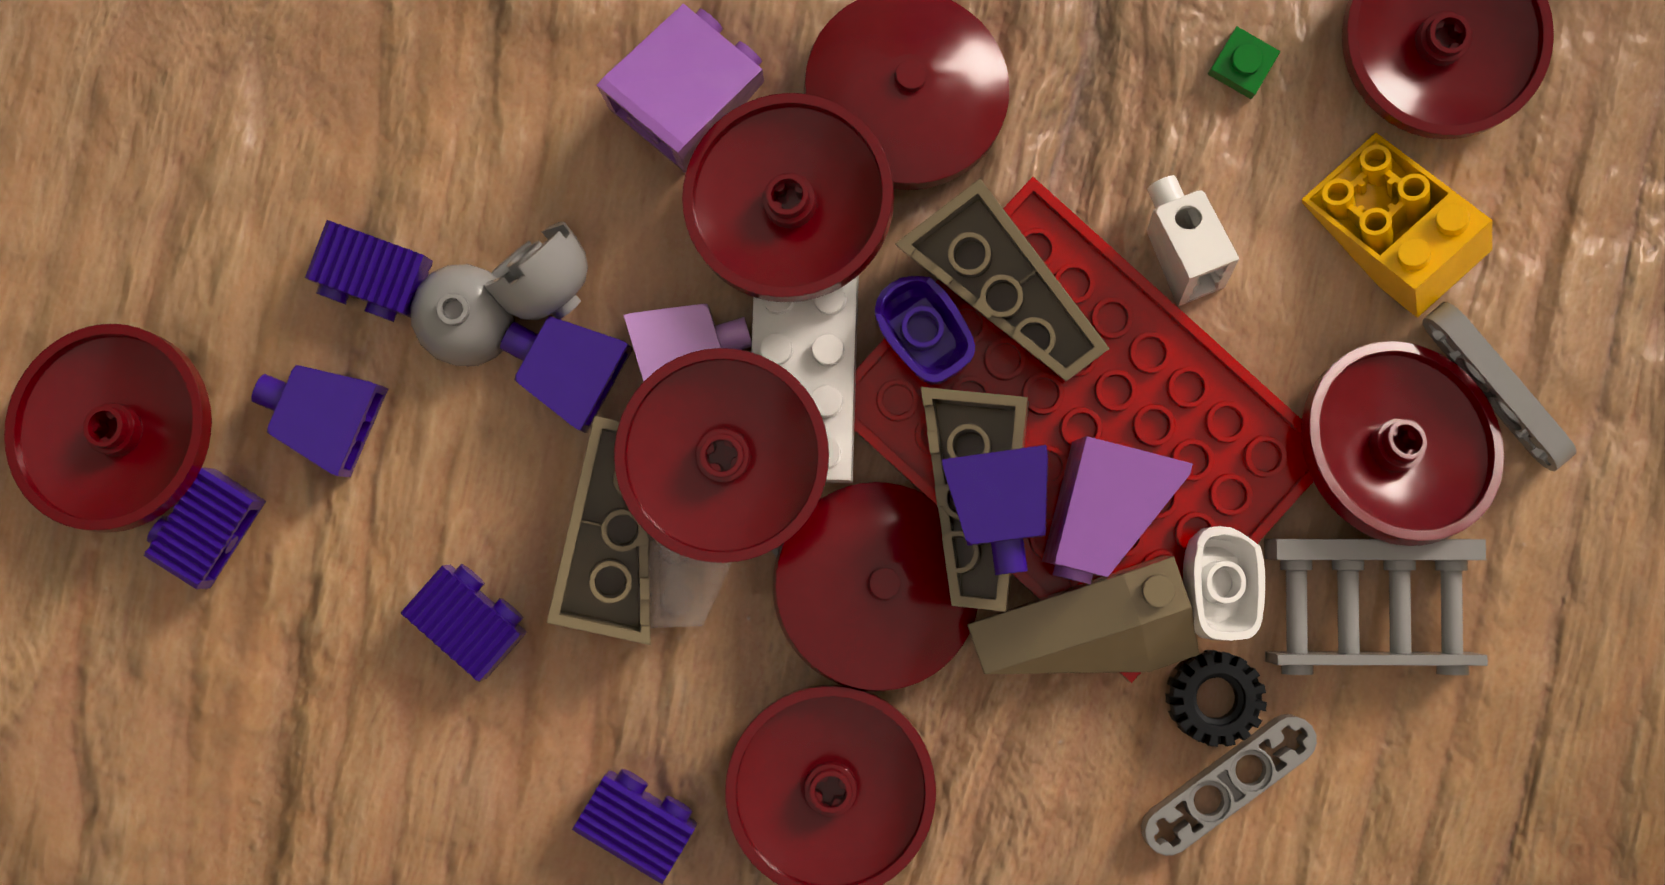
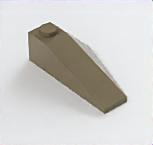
(1115, 624)

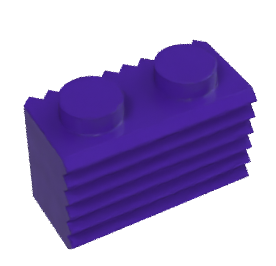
(366, 269)
(203, 528)
(465, 620)
(636, 824)

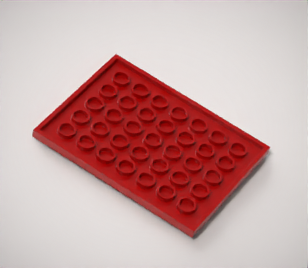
(1154, 391)

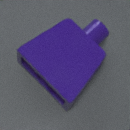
(567, 367)
(321, 415)
(1001, 501)

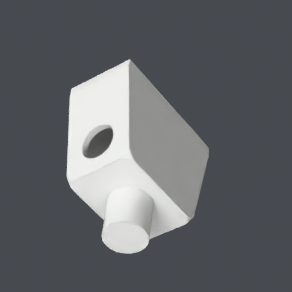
(1189, 241)

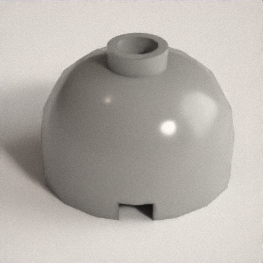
(542, 276)
(459, 316)

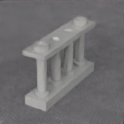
(1348, 558)

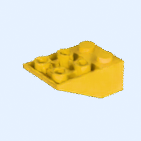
(1400, 223)

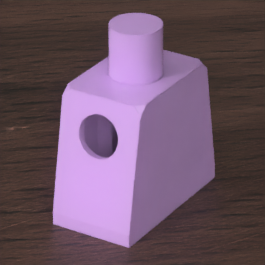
(676, 331)

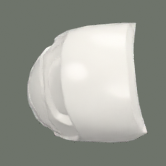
(1224, 583)

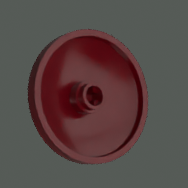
(1447, 62)
(919, 79)
(788, 197)
(107, 428)
(1402, 443)
(721, 455)
(870, 589)
(830, 789)

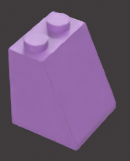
(681, 82)
(1106, 505)

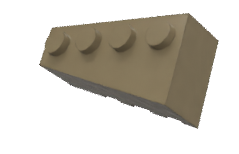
(997, 272)
(965, 426)
(605, 552)

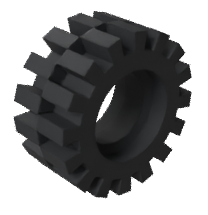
(1246, 704)

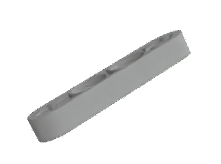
(1501, 386)
(1233, 791)

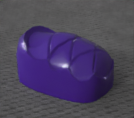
(924, 328)

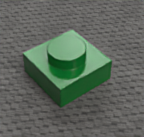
(1243, 62)

